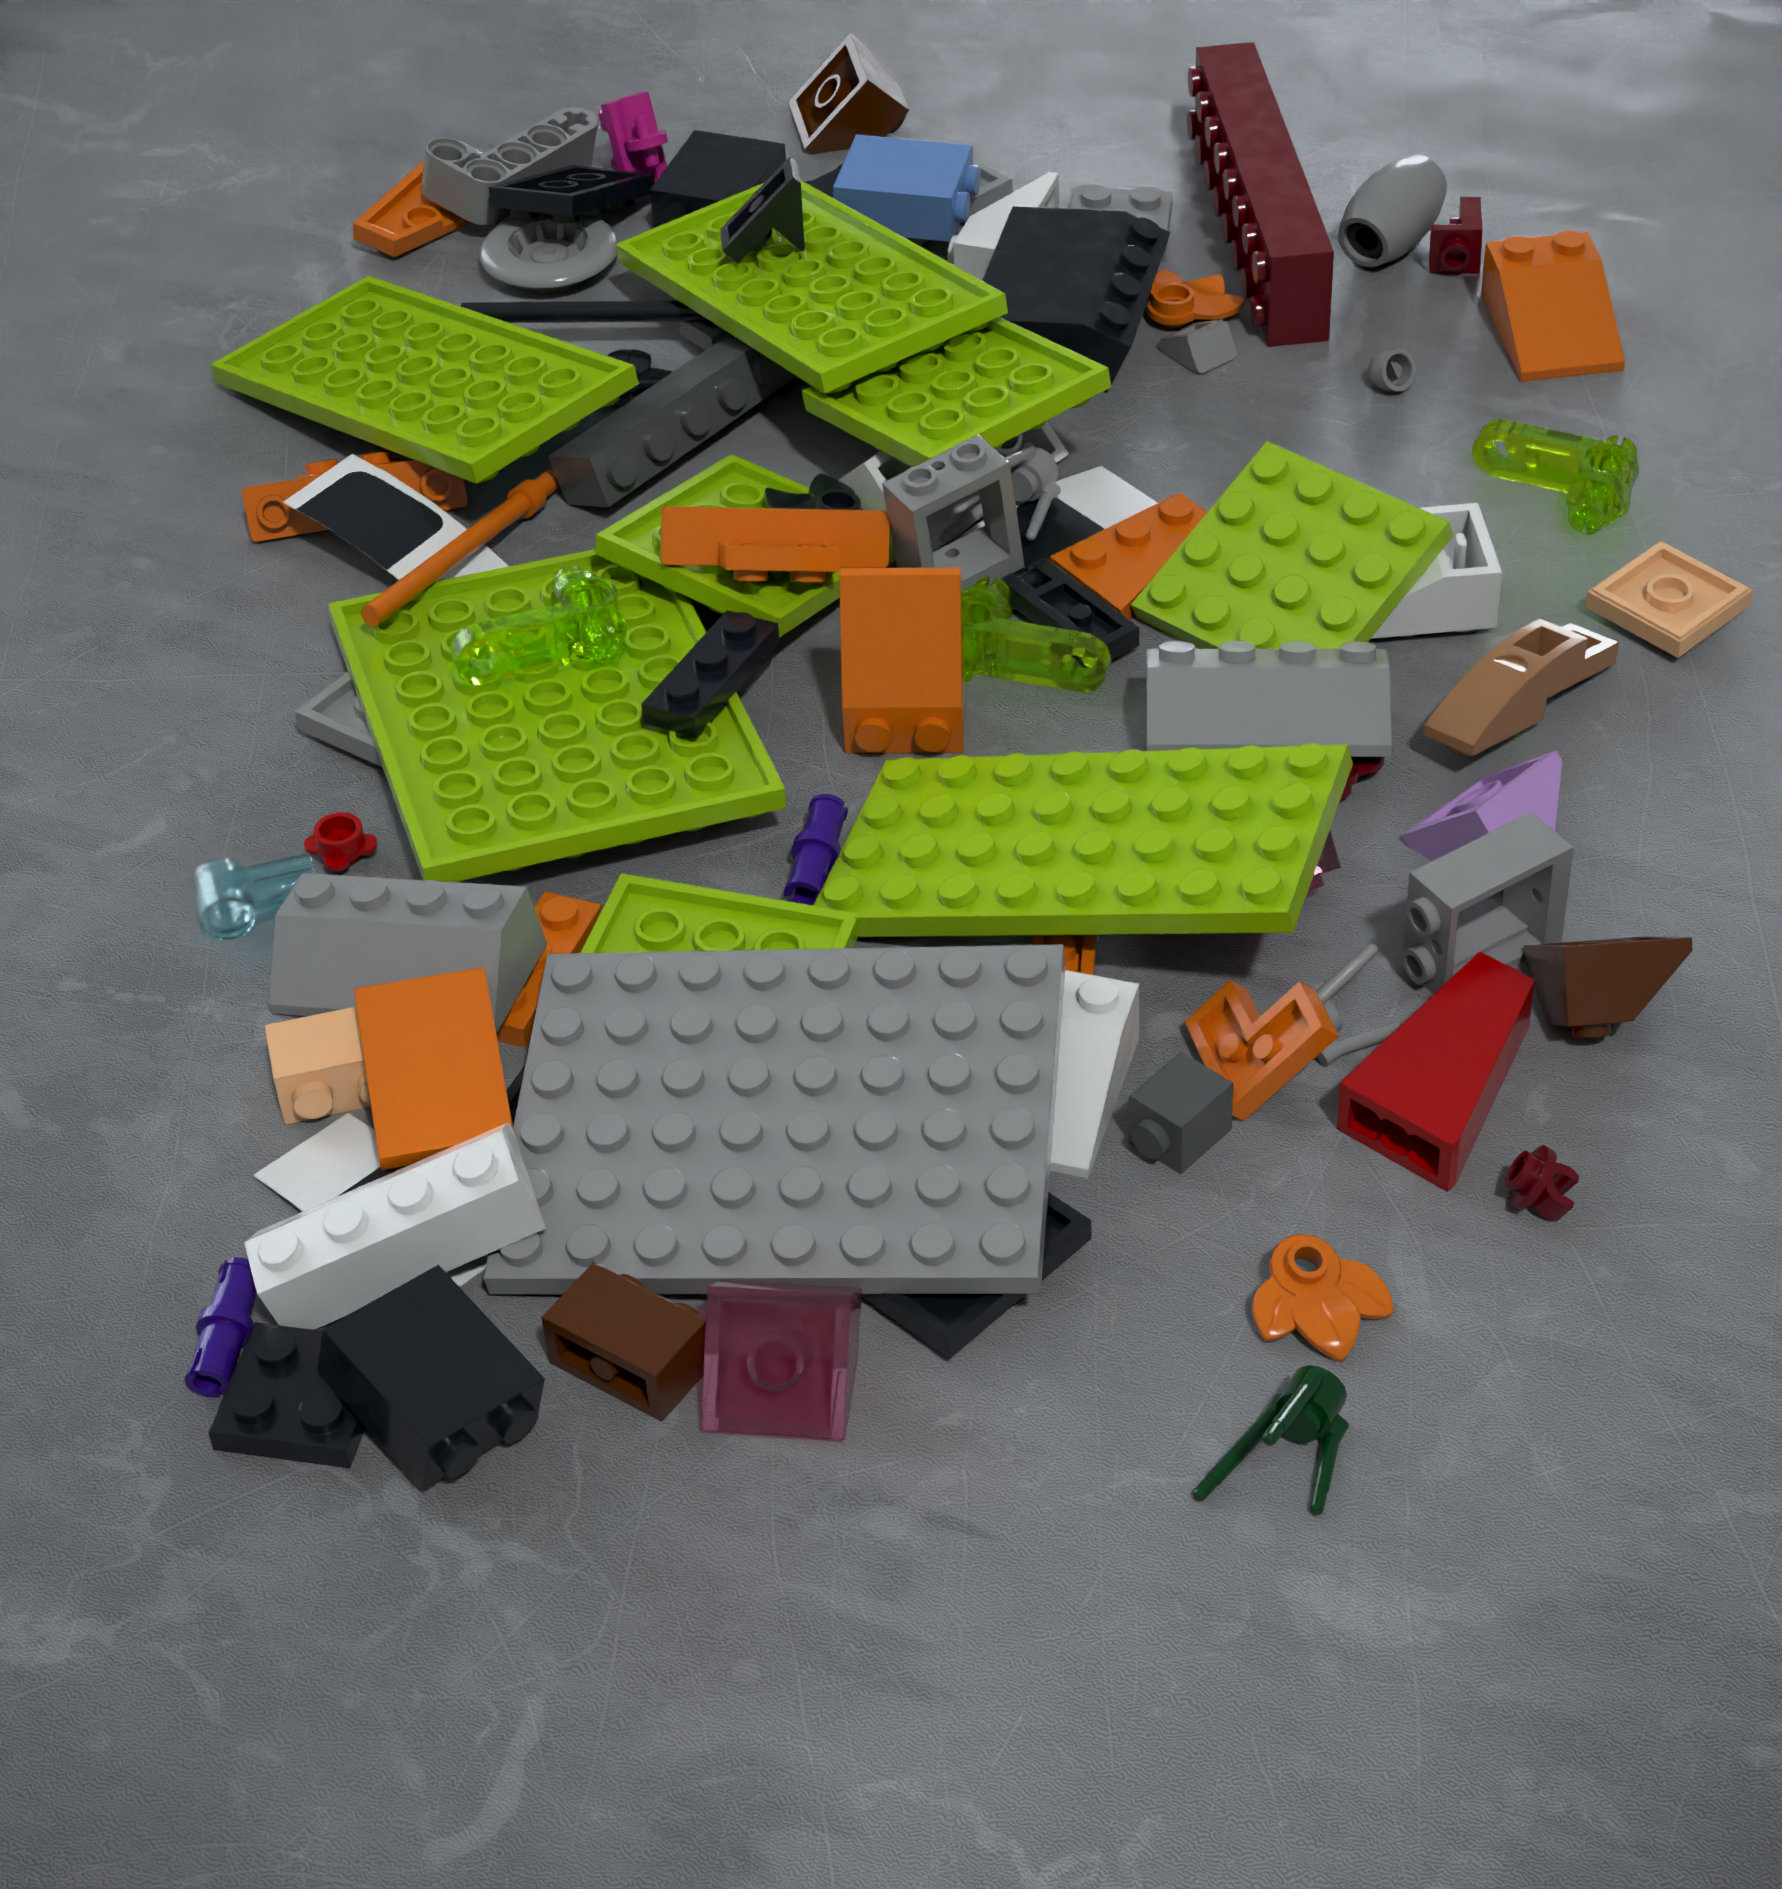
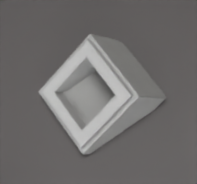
(1201, 345)

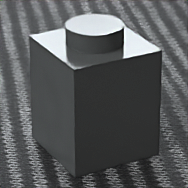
(1180, 1113)

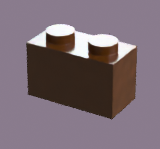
(626, 1340)

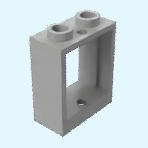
(922, 490)
(1522, 860)

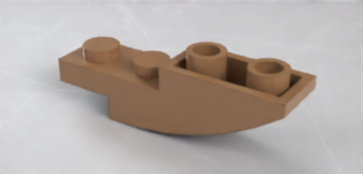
(1512, 682)

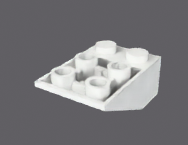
(1458, 587)

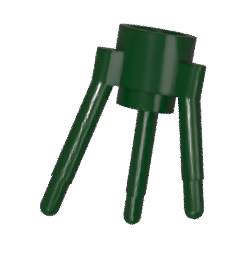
(1302, 1412)

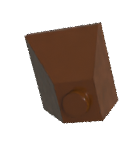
(847, 98)
(1602, 979)

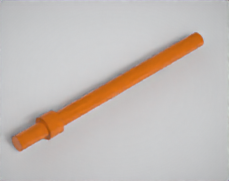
(521, 503)

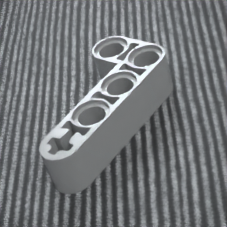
(461, 176)

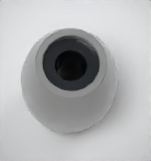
(1392, 211)

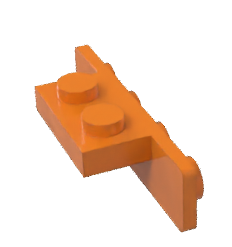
(273, 519)
(775, 540)

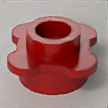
(340, 841)

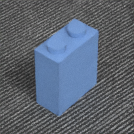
(909, 184)

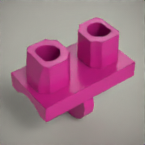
(634, 134)

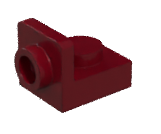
(1458, 245)

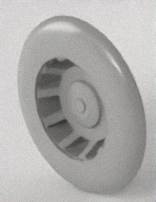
(547, 253)

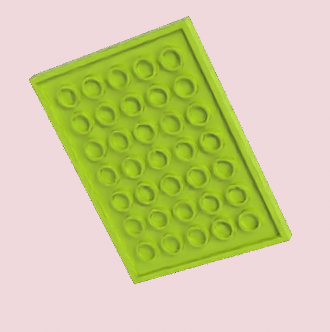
(549, 756)

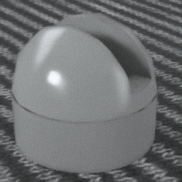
(1393, 364)

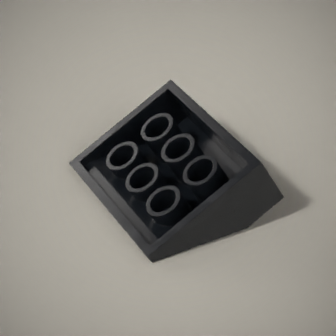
(1078, 276)

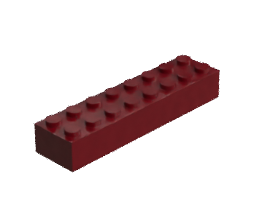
(1261, 195)

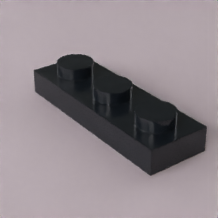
(710, 673)

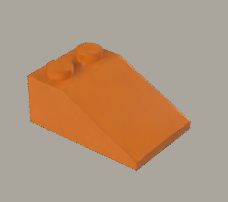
(1552, 305)
(902, 660)

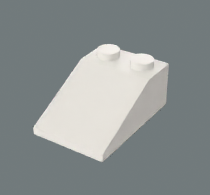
(1093, 1059)

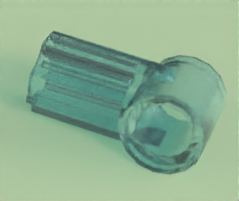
(235, 896)

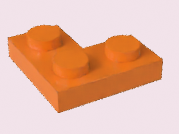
(1256, 1049)

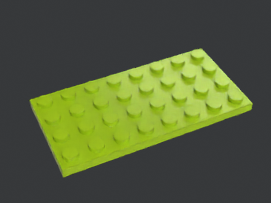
(824, 312)
(425, 377)
(1090, 842)

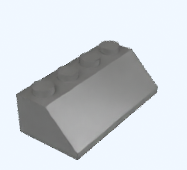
(1268, 697)
(385, 930)

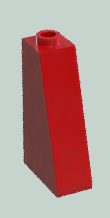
(1440, 1072)

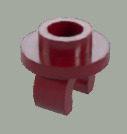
(1541, 1182)

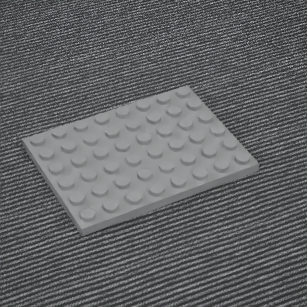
(791, 1119)

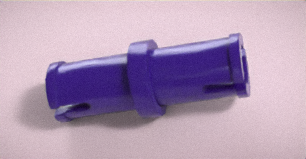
(816, 848)
(223, 1329)

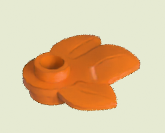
(1180, 302)
(1320, 1303)

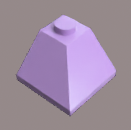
(1489, 805)

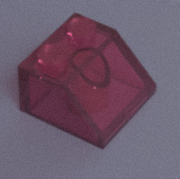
(780, 1358)

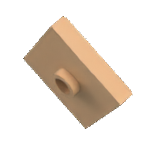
(1669, 599)

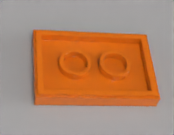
(431, 1063)

